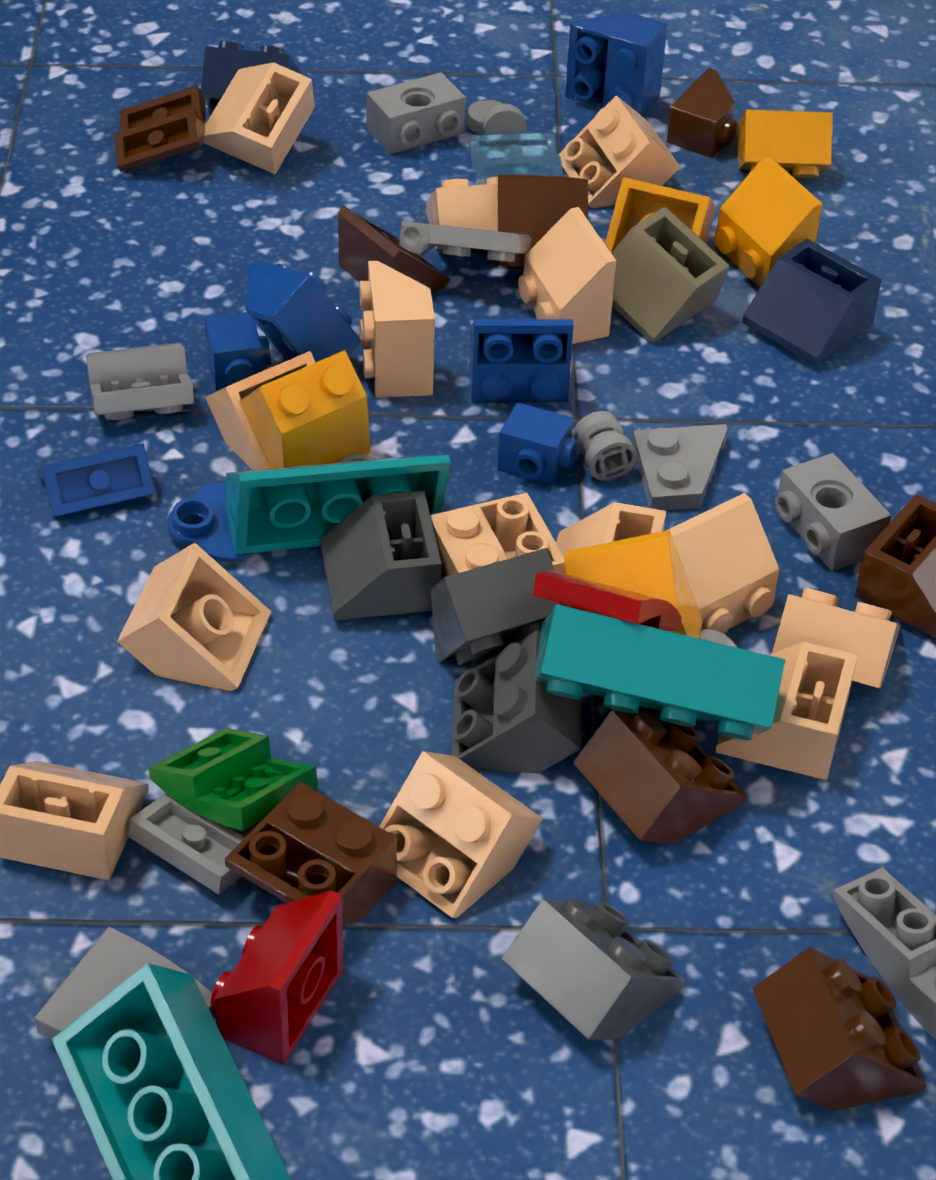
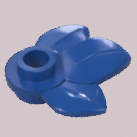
(204, 522)

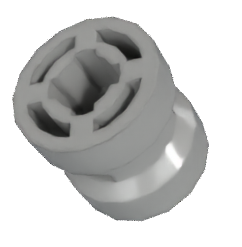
(604, 446)

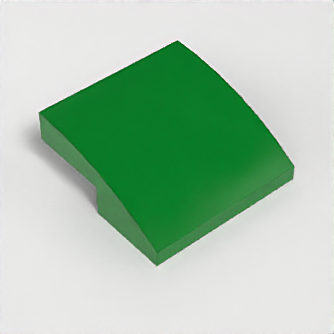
(231, 778)

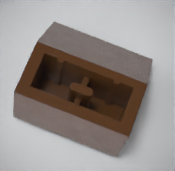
(901, 567)
(657, 776)
(315, 848)
(837, 1033)

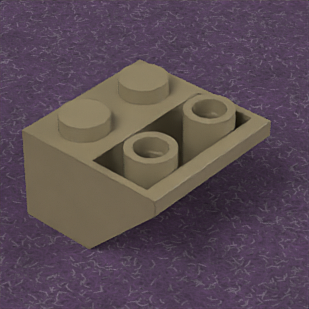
(664, 275)

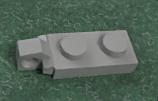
(458, 240)

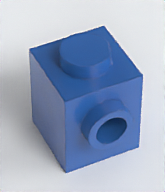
(234, 348)
(536, 444)

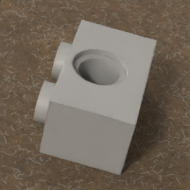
(415, 113)
(830, 510)

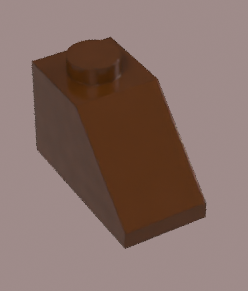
(703, 116)

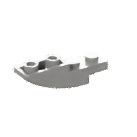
(896, 937)

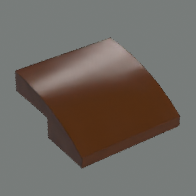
(160, 128)
(535, 205)

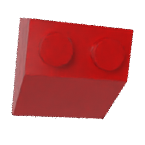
(282, 976)

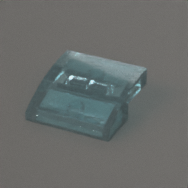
(513, 155)

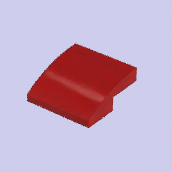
(606, 600)

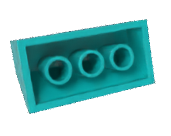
(304, 503)
(658, 671)
(164, 1086)

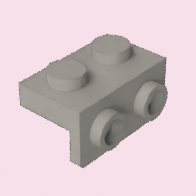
(139, 380)

